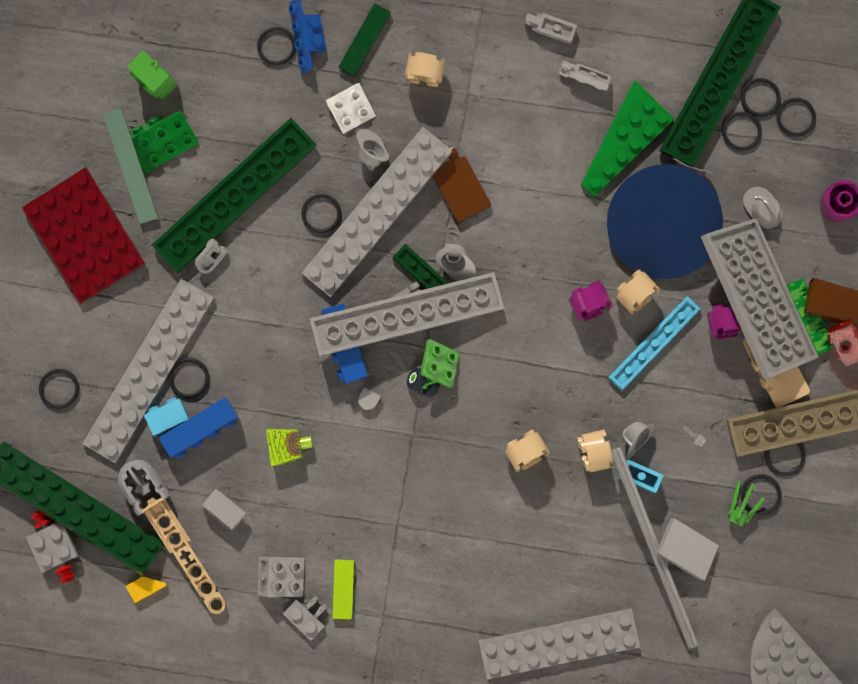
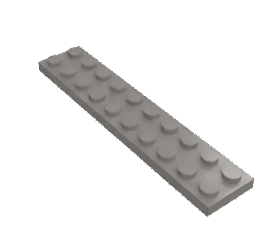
(377, 212)
(406, 314)
(148, 371)

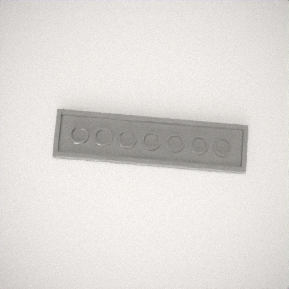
(559, 643)

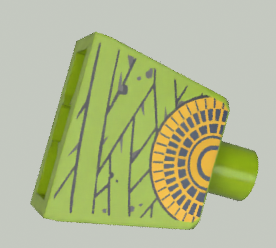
(286, 445)

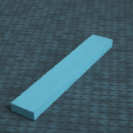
(654, 343)

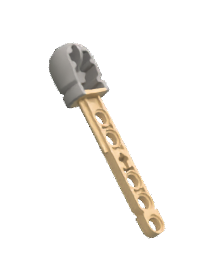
(155, 511)

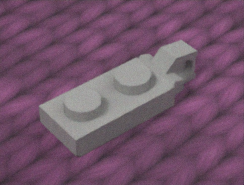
(552, 27)
(585, 75)

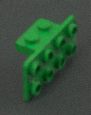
(162, 140)

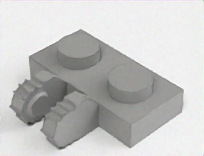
(304, 619)

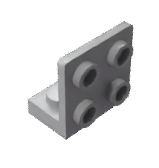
(280, 576)

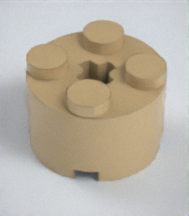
(424, 68)
(636, 292)
(526, 451)
(596, 451)

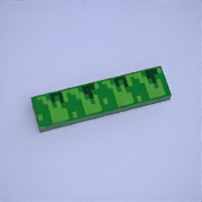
(814, 325)

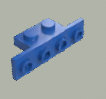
(307, 34)

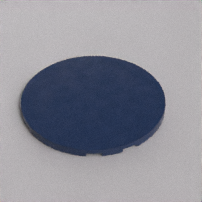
(660, 221)

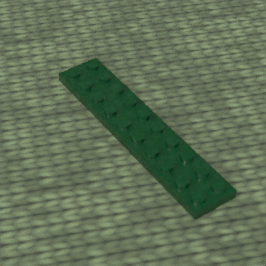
(719, 80)
(234, 195)
(77, 510)

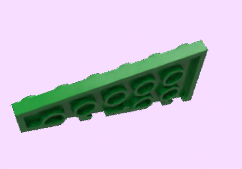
(632, 130)

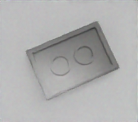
(687, 549)

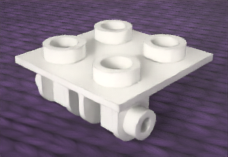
(350, 108)

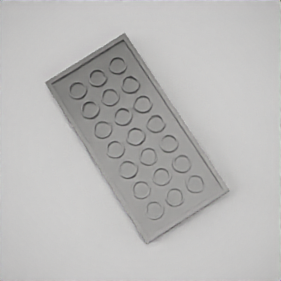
(759, 298)

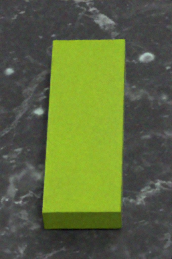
(343, 589)

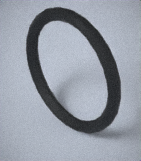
(276, 62)
(757, 113)
(742, 114)
(795, 133)
(321, 230)
(58, 371)
(194, 394)
(791, 472)
(776, 485)

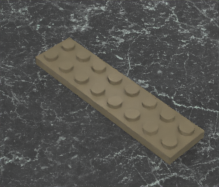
(794, 423)

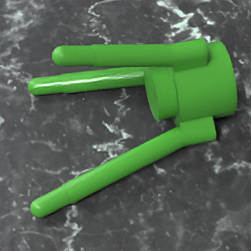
(739, 514)

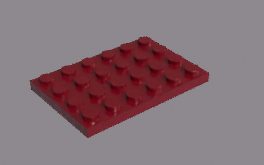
(83, 235)

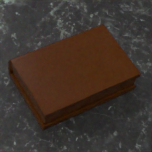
(831, 301)

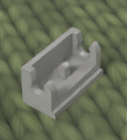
(223, 510)

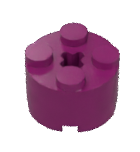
(833, 207)
(590, 302)
(723, 322)

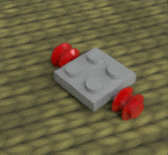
(52, 547)

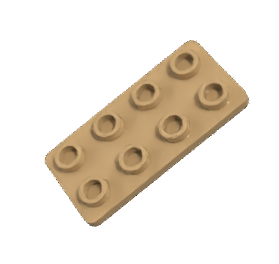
(783, 387)

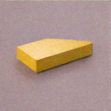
(144, 587)

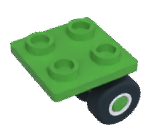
(437, 368)

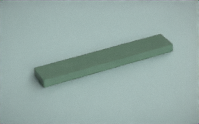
(130, 165)

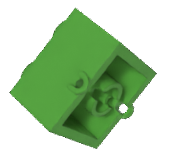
(148, 72)

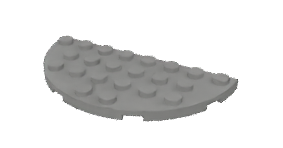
(784, 657)

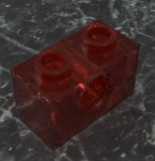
(845, 332)

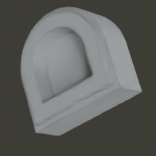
(368, 399)

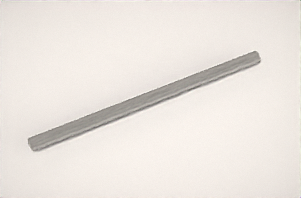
(653, 545)

